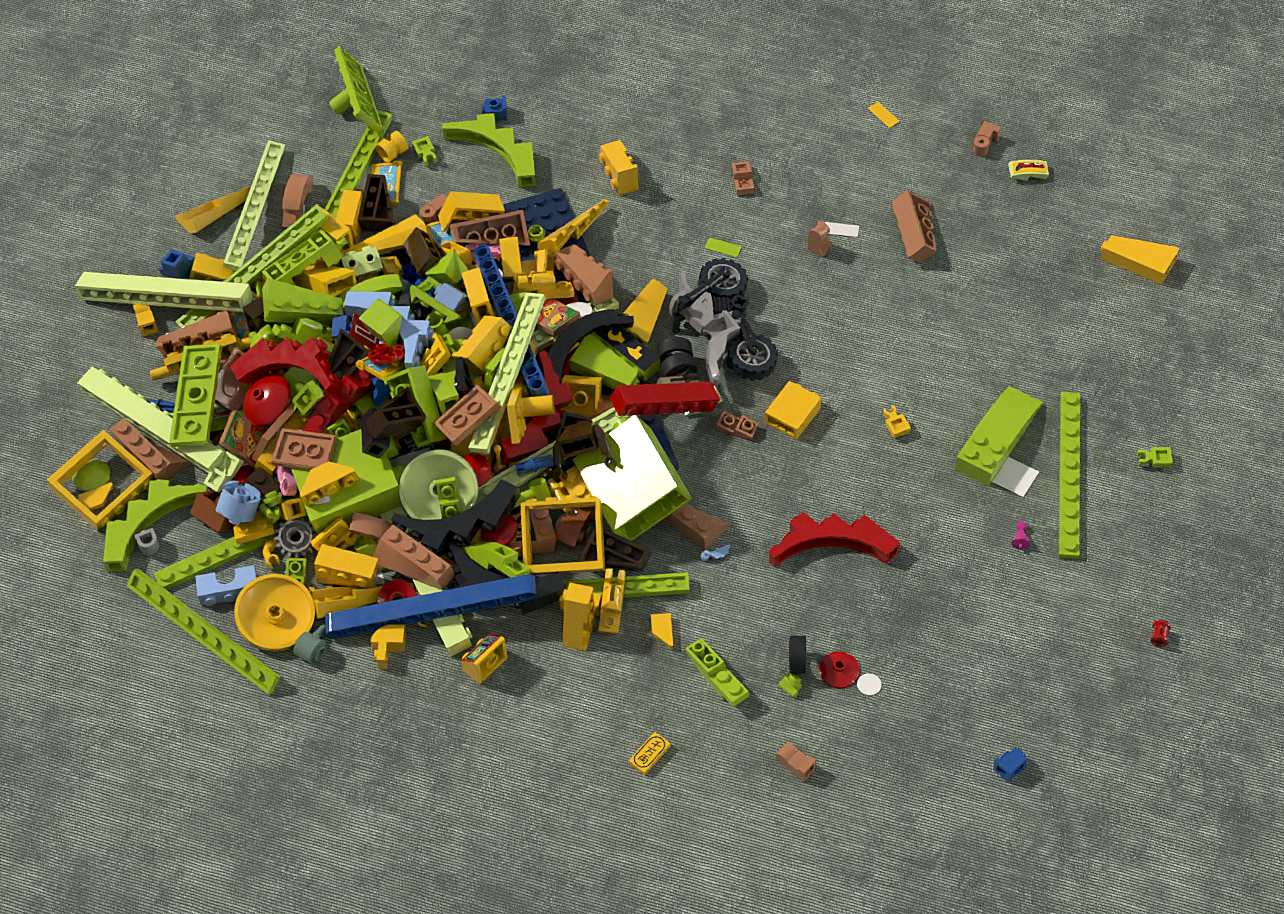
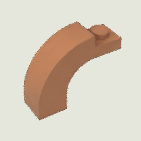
(294, 197)

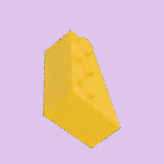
(619, 167)
(345, 567)
(578, 616)

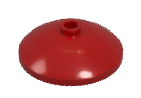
(267, 399)

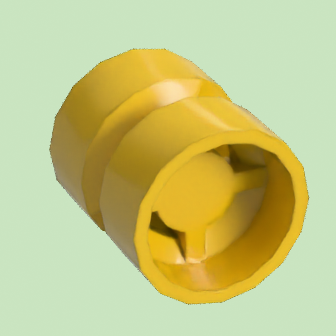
(391, 147)

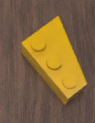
(468, 206)
(209, 269)
(483, 344)

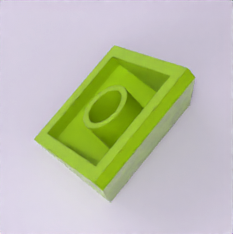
(382, 322)

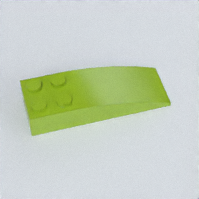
(997, 435)

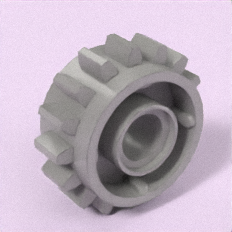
(291, 528)

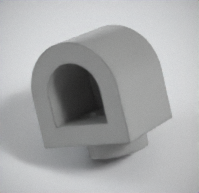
(147, 541)

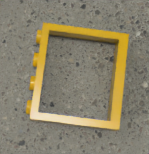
(82, 457)
(553, 503)

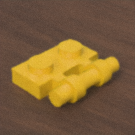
(573, 484)
(334, 535)

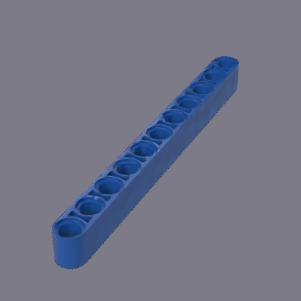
(507, 311)
(431, 606)

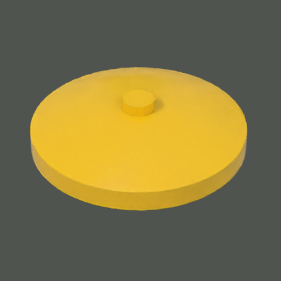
(274, 612)

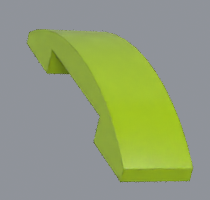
(383, 283)

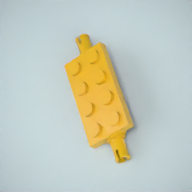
(174, 359)

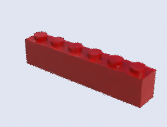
(664, 398)

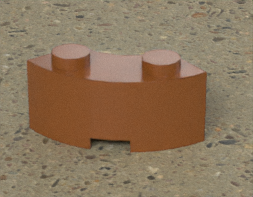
(574, 526)

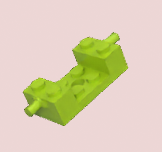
(305, 254)

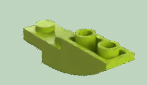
(496, 555)
(716, 673)

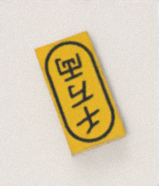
(649, 753)

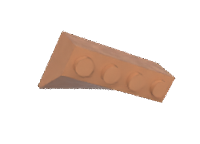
(915, 225)
(491, 229)
(585, 274)
(197, 333)
(154, 457)
(697, 525)
(407, 556)

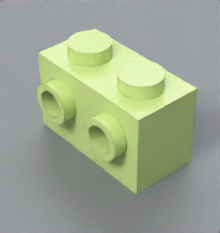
(363, 266)

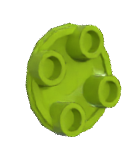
(92, 475)

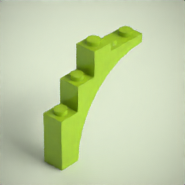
(484, 132)
(444, 382)
(140, 516)

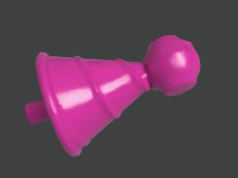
(1020, 540)

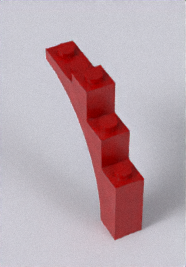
(268, 357)
(334, 405)
(534, 436)
(834, 532)

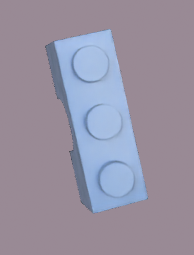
(450, 296)
(213, 592)

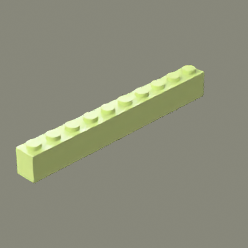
(164, 291)
(145, 416)
(450, 628)

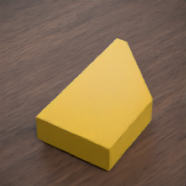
(97, 497)
(662, 628)

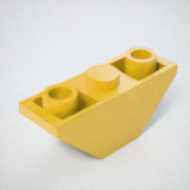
(327, 481)

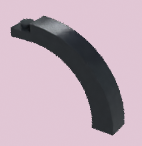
(581, 328)

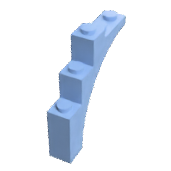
(412, 334)

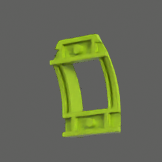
(420, 295)

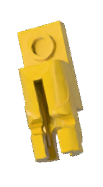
(544, 283)
(612, 603)

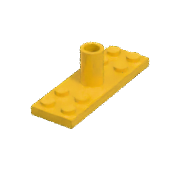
(522, 407)

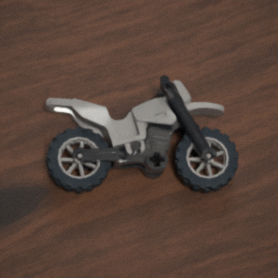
(715, 311)

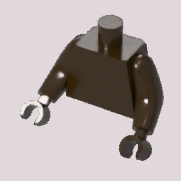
(577, 440)

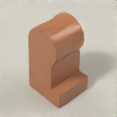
(984, 137)
(430, 212)
(818, 239)
(796, 761)

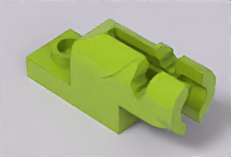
(303, 330)
(307, 399)

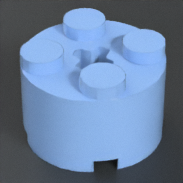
(238, 502)

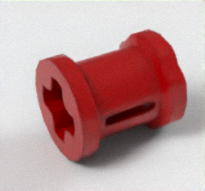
(1164, 641)

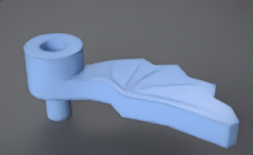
(716, 554)

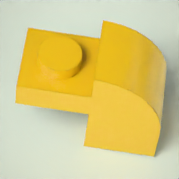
(388, 639)

